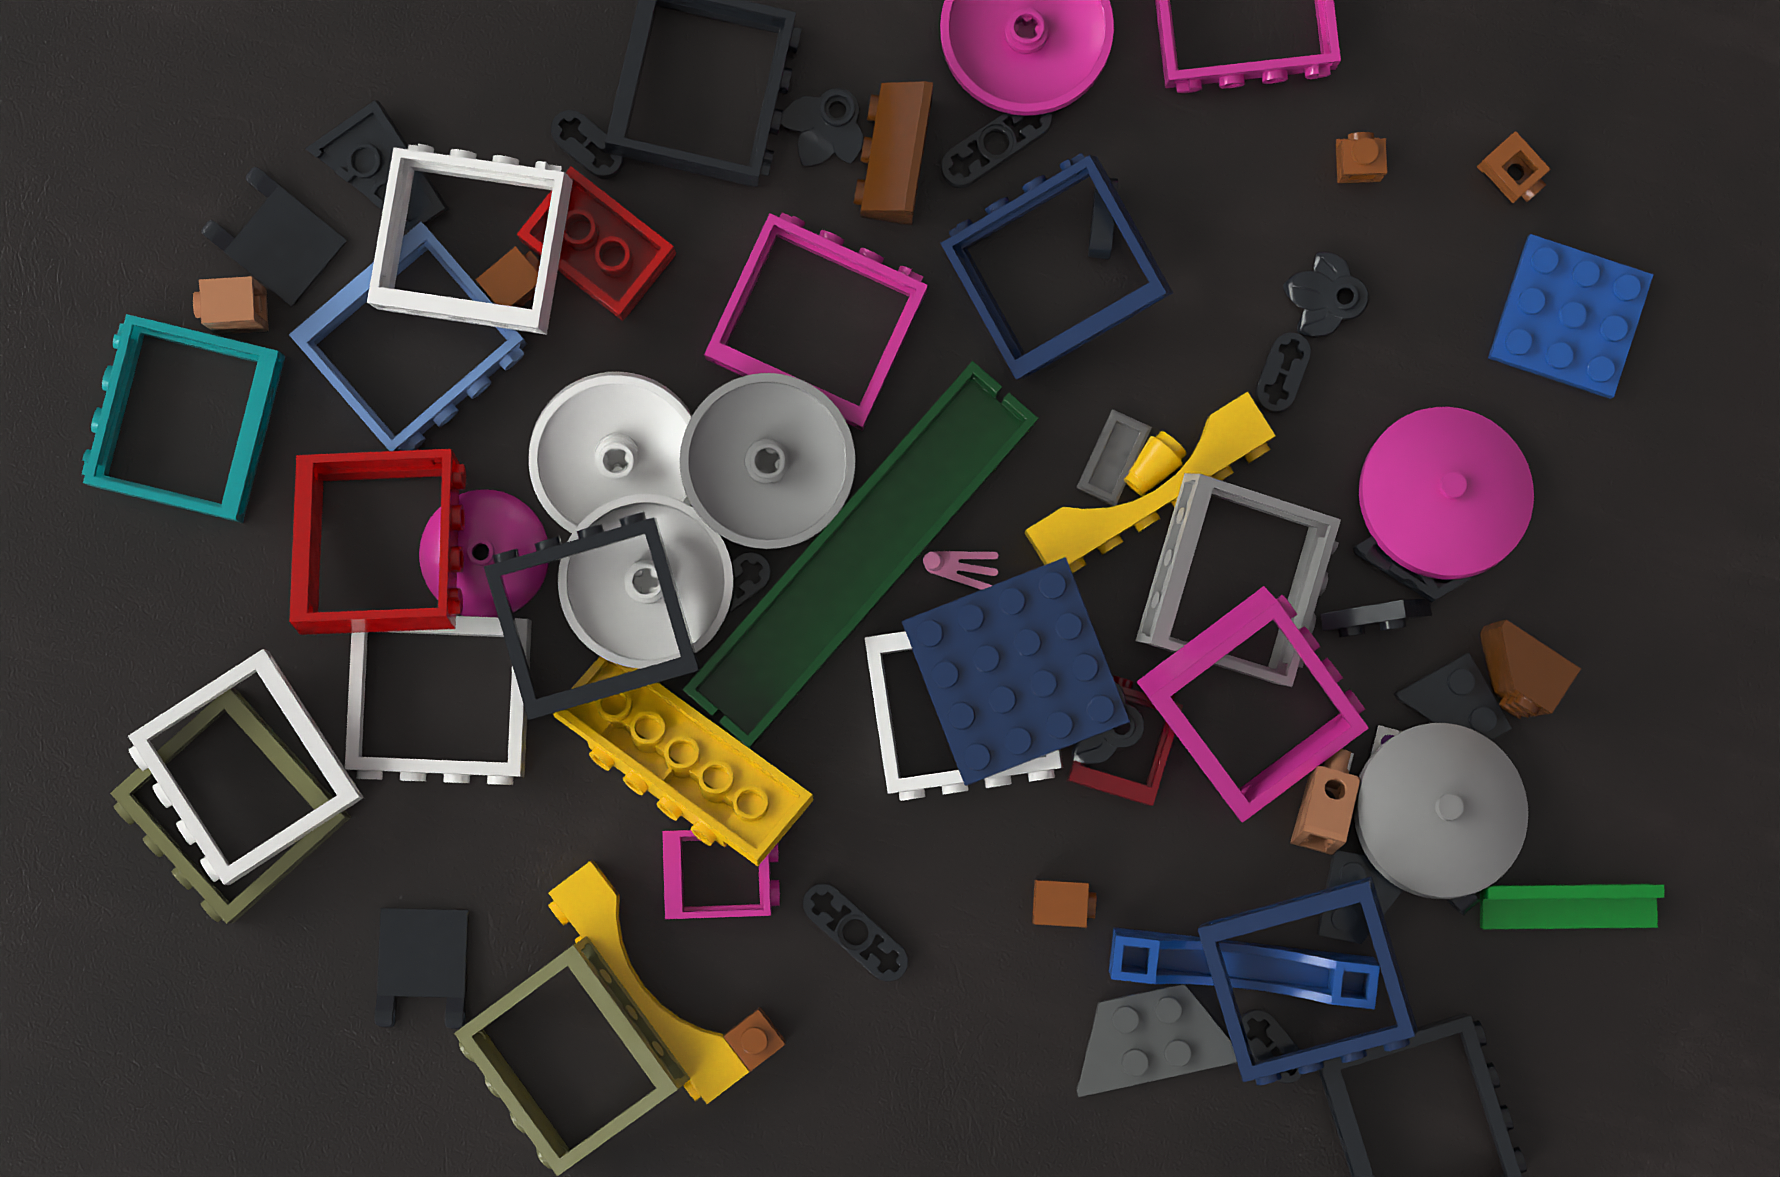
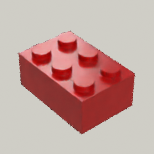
(602, 246)

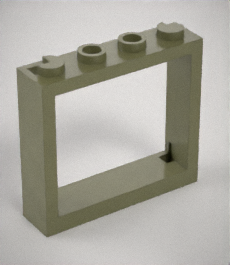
(287, 763)
(623, 1017)

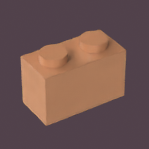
(232, 305)

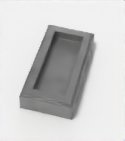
(1113, 457)

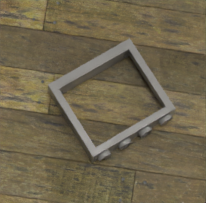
(1177, 557)

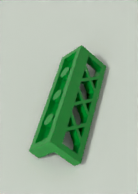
(1570, 906)

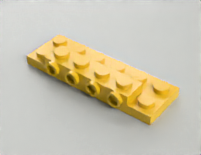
(687, 765)

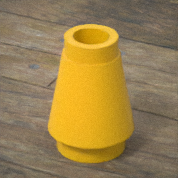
(1156, 461)

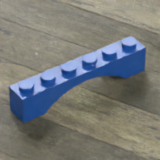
(1269, 968)

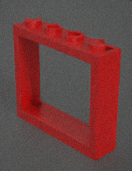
(307, 527)

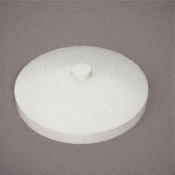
(607, 442)
(615, 593)

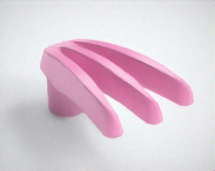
(947, 564)

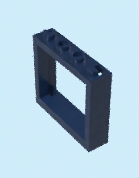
(1003, 213)
(1312, 1058)

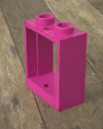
(674, 884)

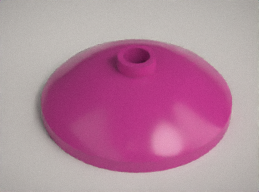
(502, 525)

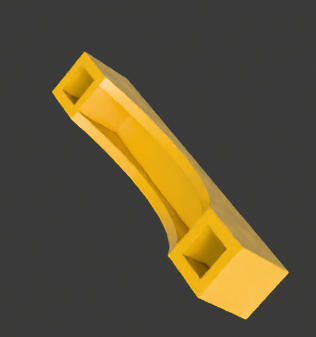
(1228, 436)
(593, 910)

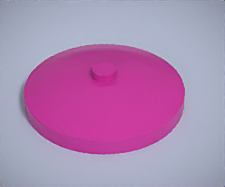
(1026, 52)
(1446, 493)

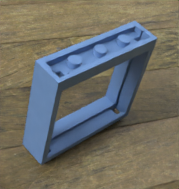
(354, 296)

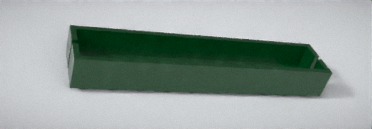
(861, 555)

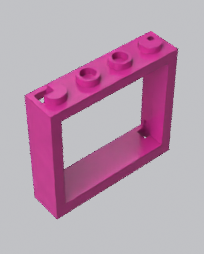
(1235, 74)
(831, 248)
(1211, 647)

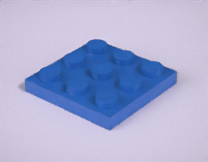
(1570, 316)

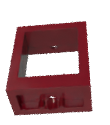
(1122, 787)

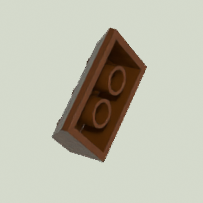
(894, 151)
(1524, 670)

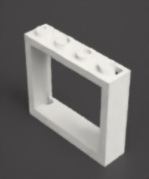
(465, 165)
(307, 730)
(416, 769)
(950, 781)

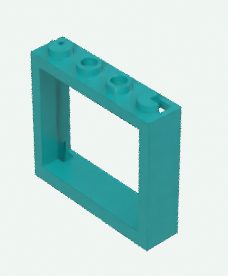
(117, 384)

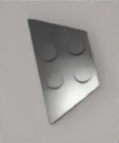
(1151, 1039)

